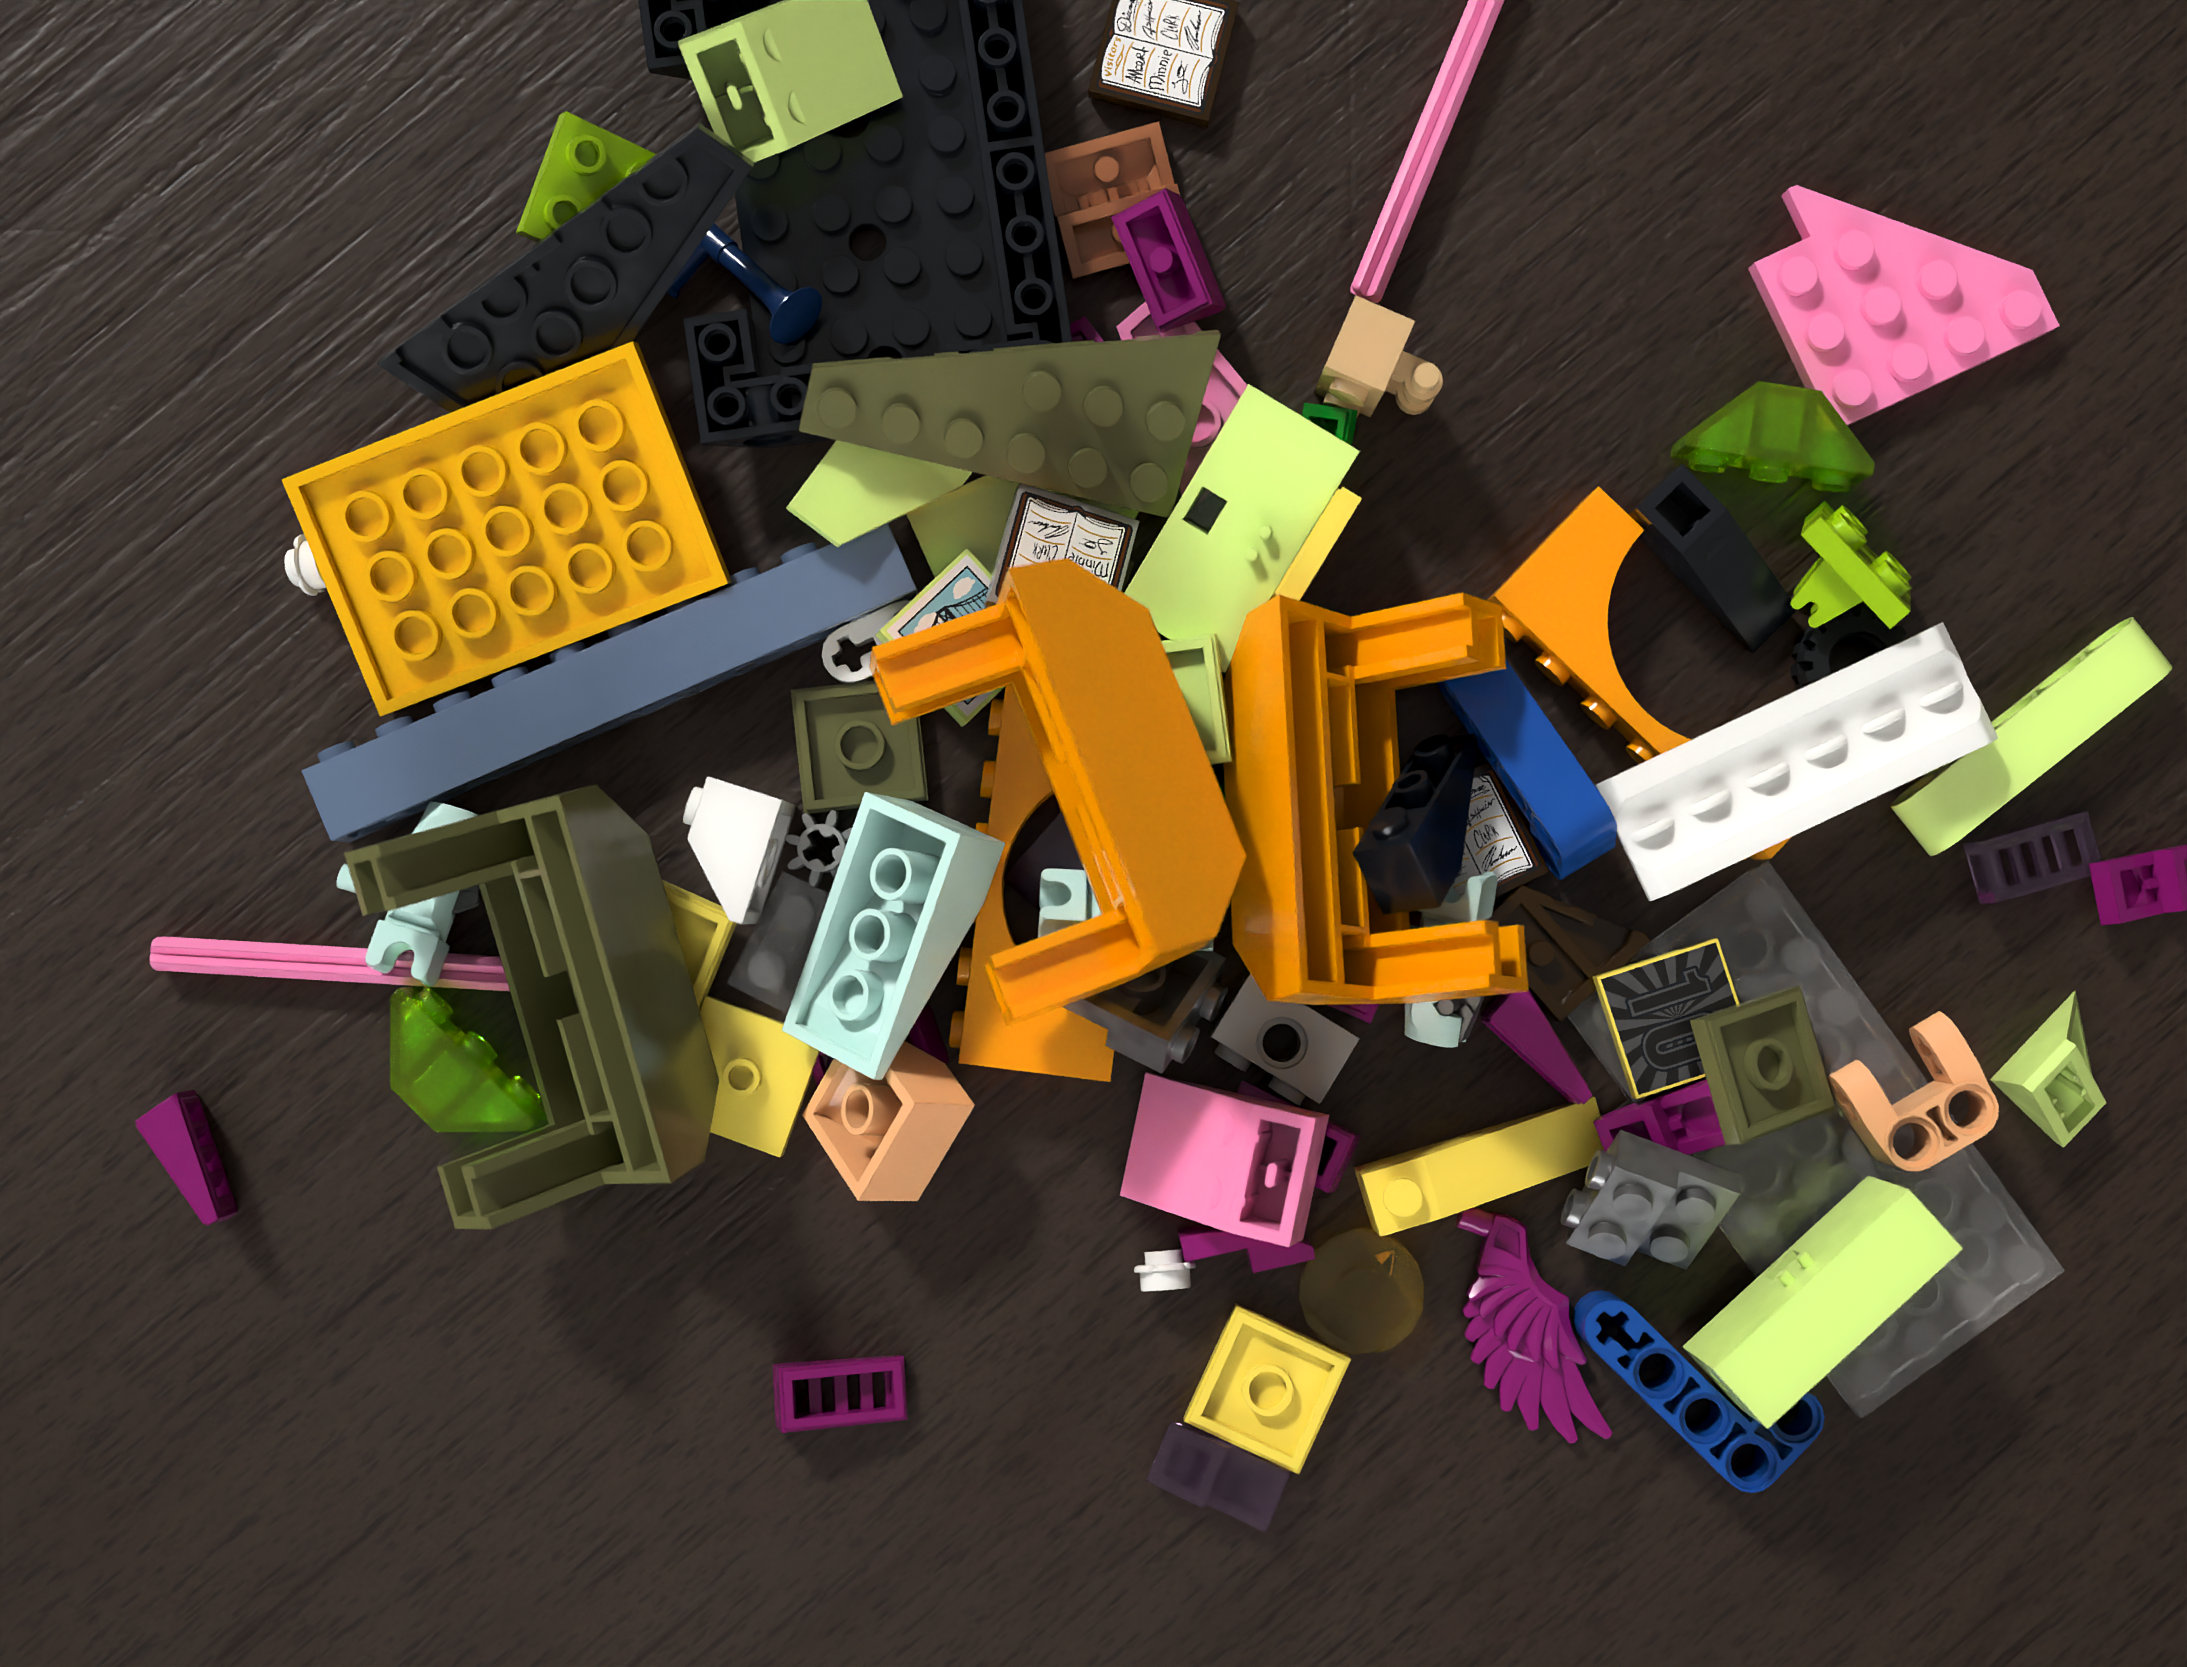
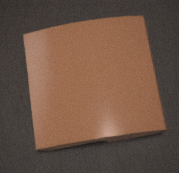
(1099, 181)

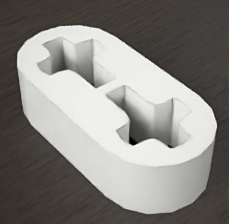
(860, 633)

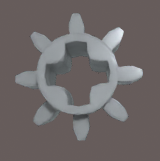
(807, 843)

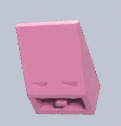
(1225, 1159)

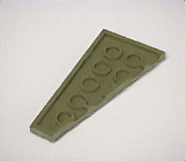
(1051, 416)

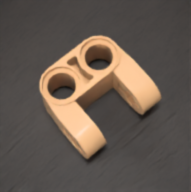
(1926, 1109)

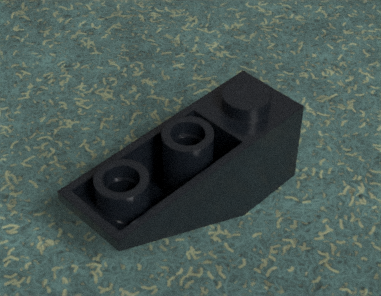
(1712, 557)
(1421, 827)

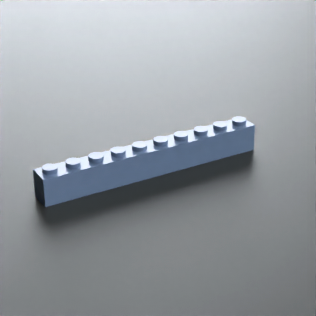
(605, 684)

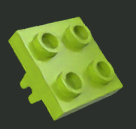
(575, 171)
(1849, 571)

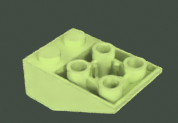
(790, 73)

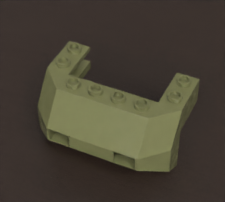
(593, 992)

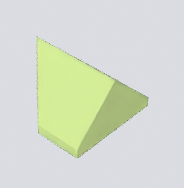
(2053, 1076)

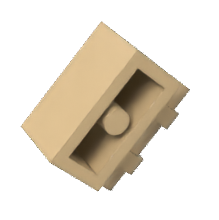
(1371, 361)

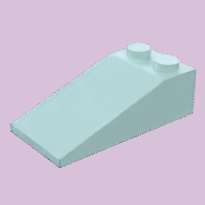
(889, 929)

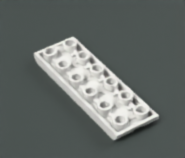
(1796, 762)

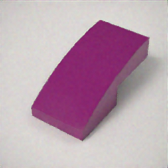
(2140, 885)
(1676, 1119)
(1207, 1241)

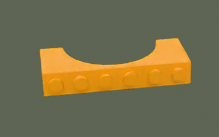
(1561, 612)
(1058, 1039)

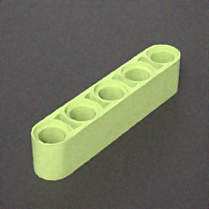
(2033, 736)

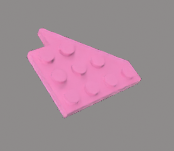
(1889, 307)

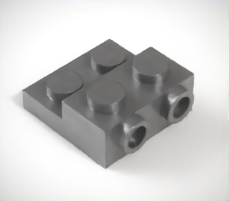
(1158, 1012)
(1648, 1203)

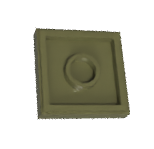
(854, 749)
(1762, 1065)

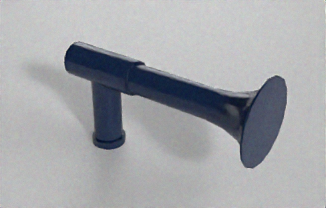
(791, 311)

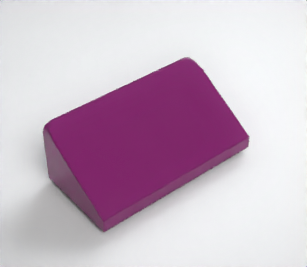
(1168, 261)

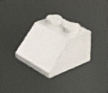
(738, 843)

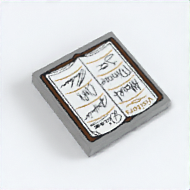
(1055, 527)

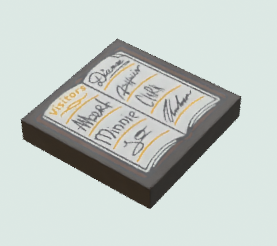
(1164, 56)
(1497, 837)

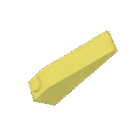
(1477, 1167)

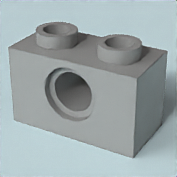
(1319, 1049)

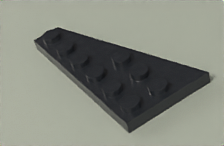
(580, 284)

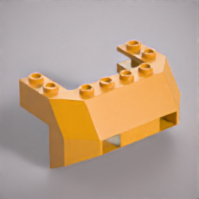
(1117, 761)
(1309, 774)

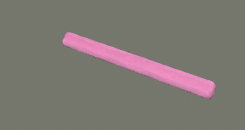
(1425, 149)
(316, 963)

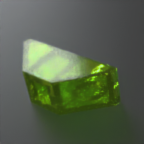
(1776, 436)
(452, 1074)

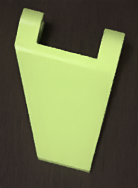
(866, 488)
(964, 519)

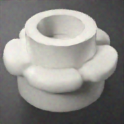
(302, 568)
(1164, 1271)

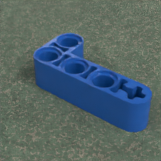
(1536, 767)
(1682, 1384)

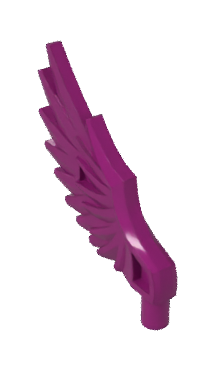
(1524, 1330)

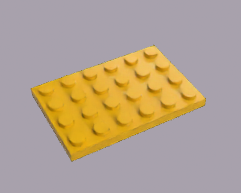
(507, 529)

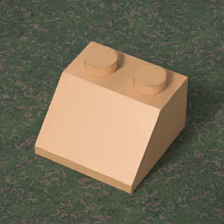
(889, 1130)

